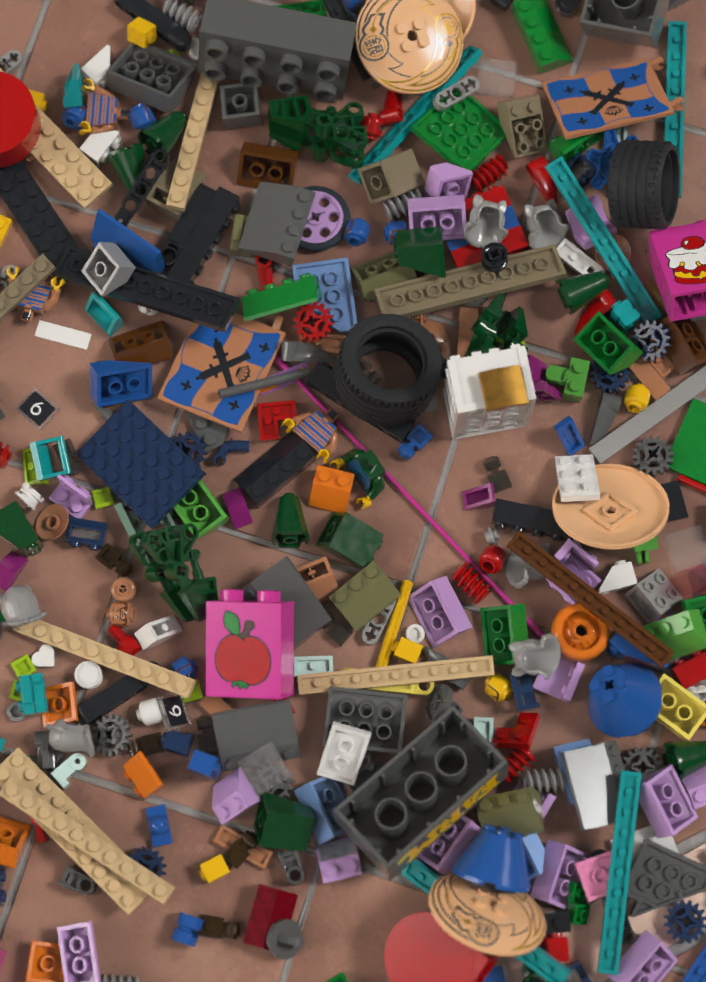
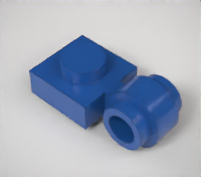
(418, 438)

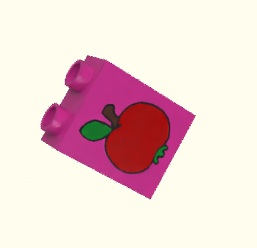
(250, 645)

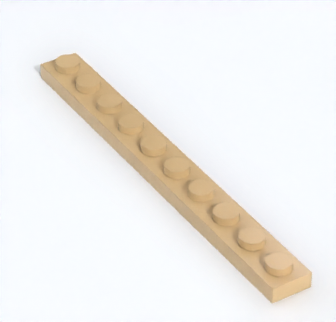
(192, 144)
(108, 657)
(397, 674)
(87, 841)

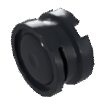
(567, 7)
(494, 257)

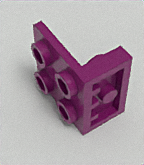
(542, 390)

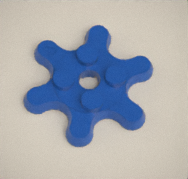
(602, 157)

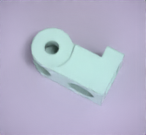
(72, 765)

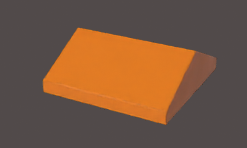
(61, 704)
(44, 963)

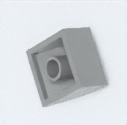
(108, 268)

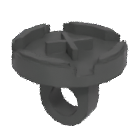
(439, 702)
(284, 939)

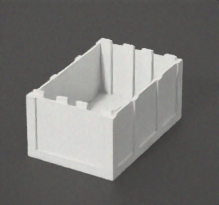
(465, 398)

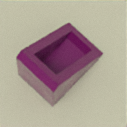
(479, 497)
(237, 508)
(10, 569)

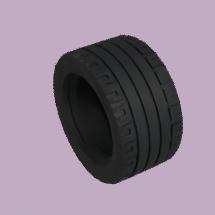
(394, 335)

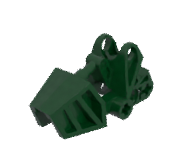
(290, 124)
(498, 328)
(169, 552)

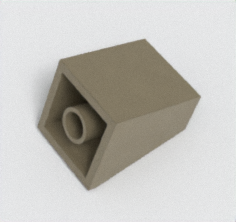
(391, 176)

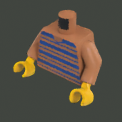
(102, 110)
(40, 299)
(316, 431)

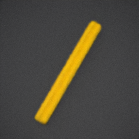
(394, 624)

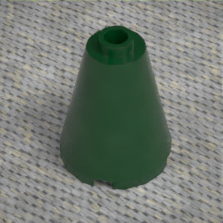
(163, 133)
(128, 164)
(581, 289)
(289, 523)
(685, 756)

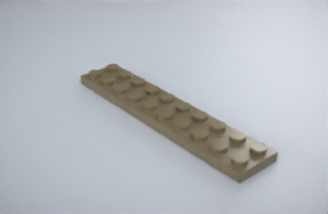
(470, 283)

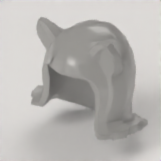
(485, 223)
(544, 225)
(519, 571)
(20, 606)
(536, 656)
(70, 737)

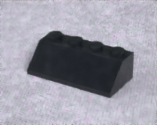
(275, 469)

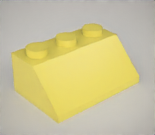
(680, 709)

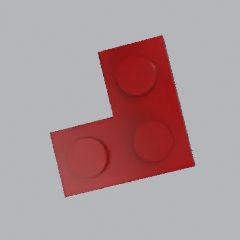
(270, 414)
(520, 736)

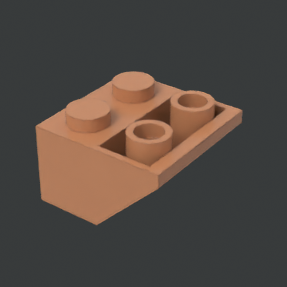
(319, 578)

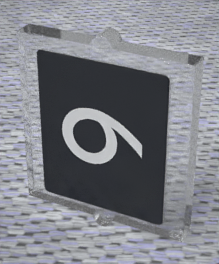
(37, 408)
(173, 711)

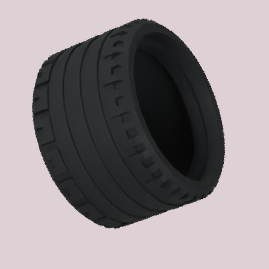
(643, 184)

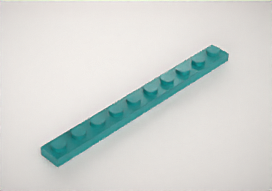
(676, 86)
(400, 130)
(602, 240)
(619, 872)
(537, 959)

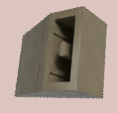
(523, 125)
(159, 193)

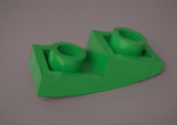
(577, 907)

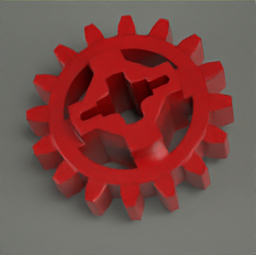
(316, 327)

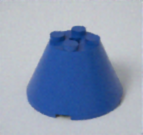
(624, 699)
(495, 858)

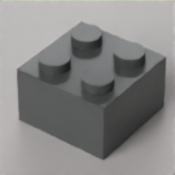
(240, 106)

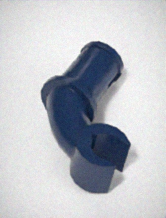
(229, 446)

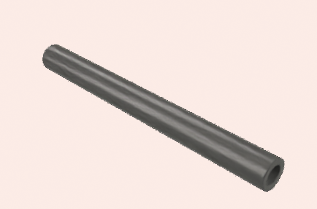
(263, 383)

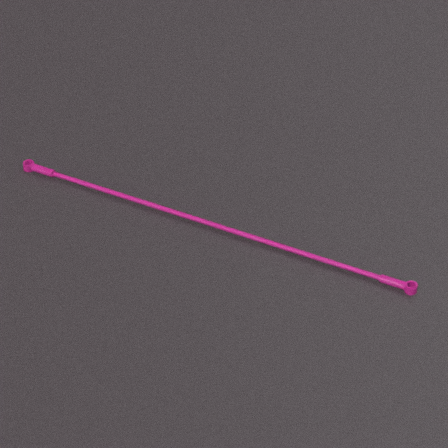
(530, 624)

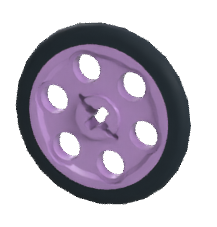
(337, 206)

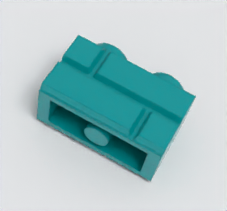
(624, 316)
(32, 694)

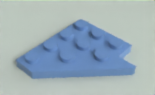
(336, 290)

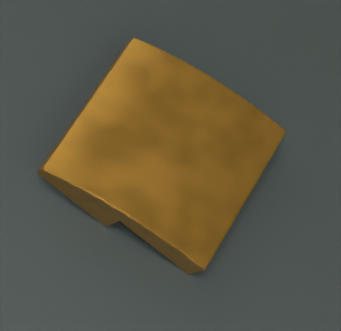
(503, 388)

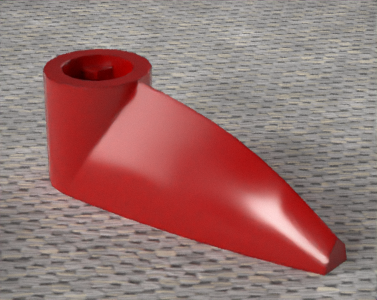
(393, 108)
(542, 179)
(264, 272)
(602, 304)

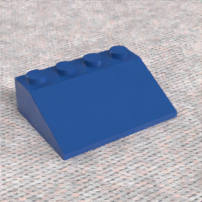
(133, 246)

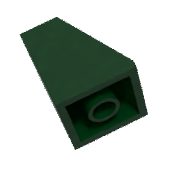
(421, 250)
(18, 531)
(350, 539)
(283, 823)

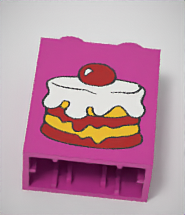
(680, 268)

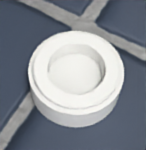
(415, 633)

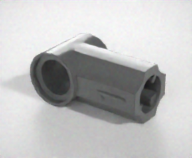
(45, 751)

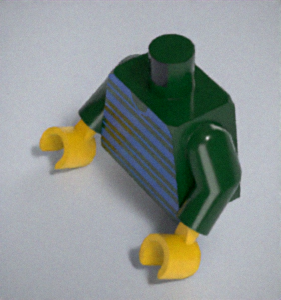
(367, 472)

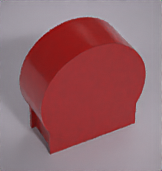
(18, 120)
(426, 953)

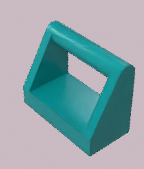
(72, 89)
(103, 314)
(42, 458)

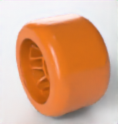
(576, 647)

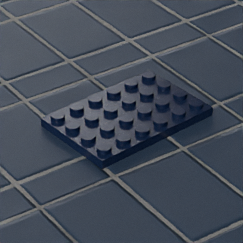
(140, 464)

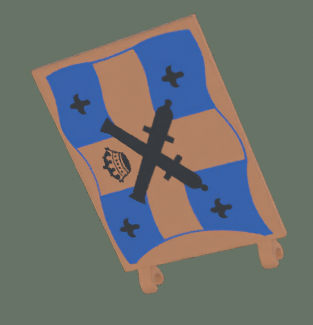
(609, 98)
(222, 360)

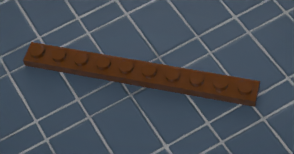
(590, 599)

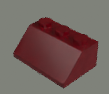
(268, 908)

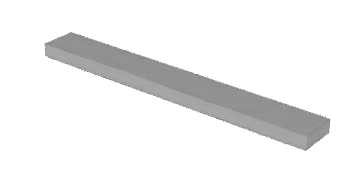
(649, 417)

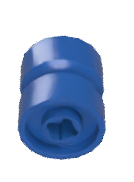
(187, 929)

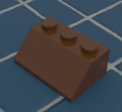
(266, 164)
(142, 344)
(688, 345)

